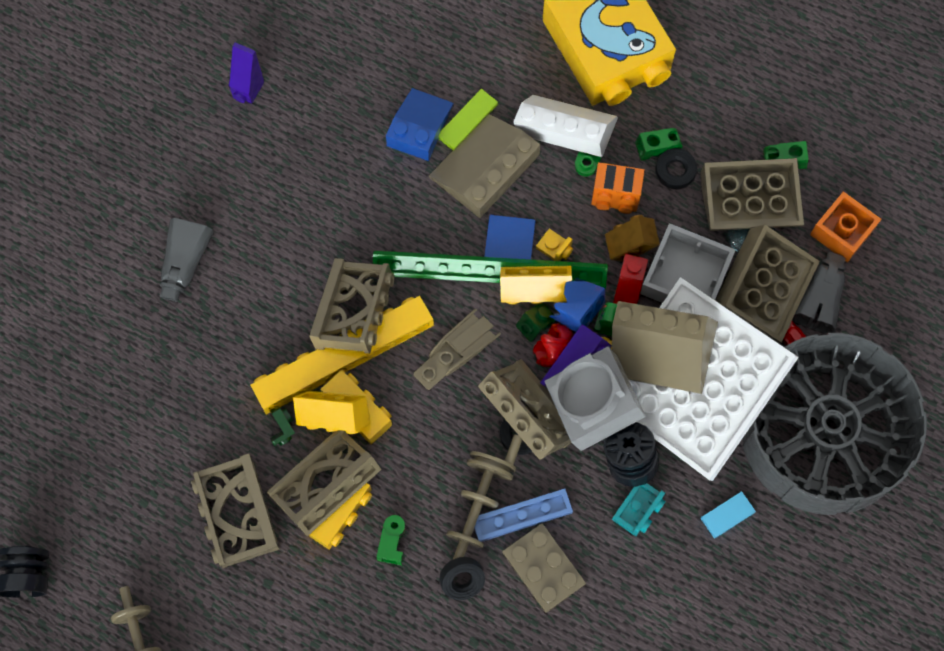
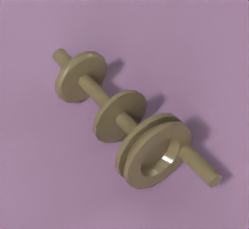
(490, 467)
(131, 615)

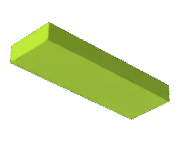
(467, 119)

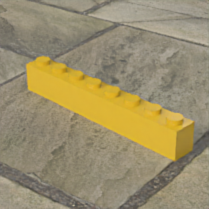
(321, 366)

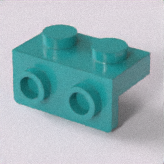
(638, 507)

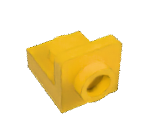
(555, 246)

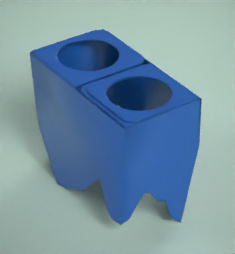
(582, 304)

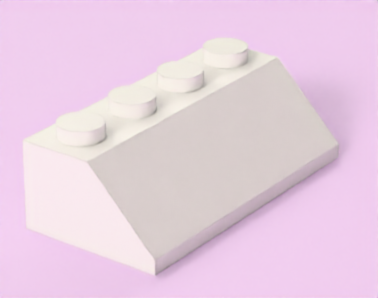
(565, 124)

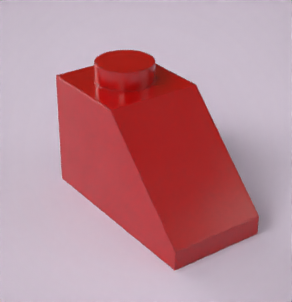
(630, 279)

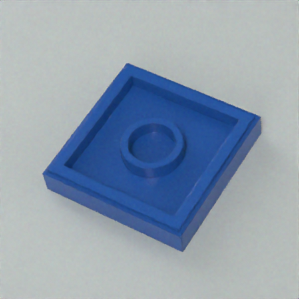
(509, 237)

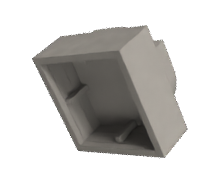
(689, 257)
(594, 398)

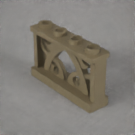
(367, 319)
(516, 383)
(346, 481)
(262, 531)

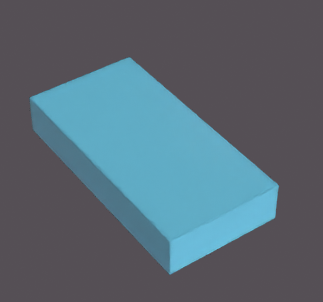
(728, 515)

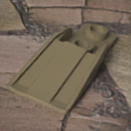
(456, 349)

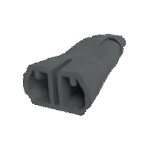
(183, 252)
(823, 296)

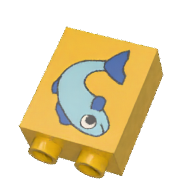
(610, 45)

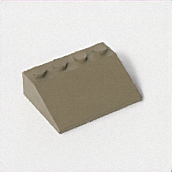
(486, 164)
(752, 194)
(767, 281)
(663, 345)

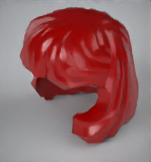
(552, 344)

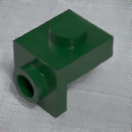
(535, 321)
(283, 419)

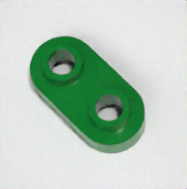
(585, 170)

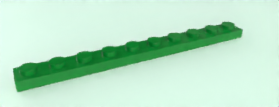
(476, 268)

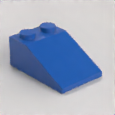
(418, 124)

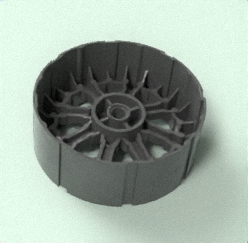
(877, 374)

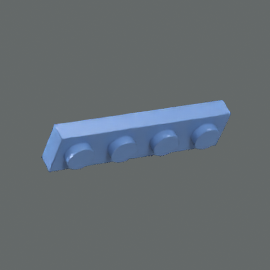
(523, 515)

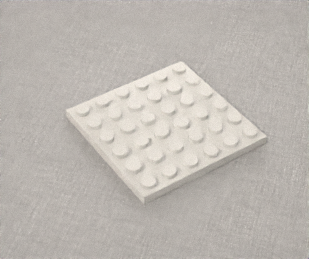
(737, 386)

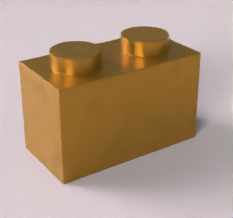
(632, 238)

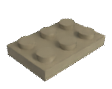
(544, 568)

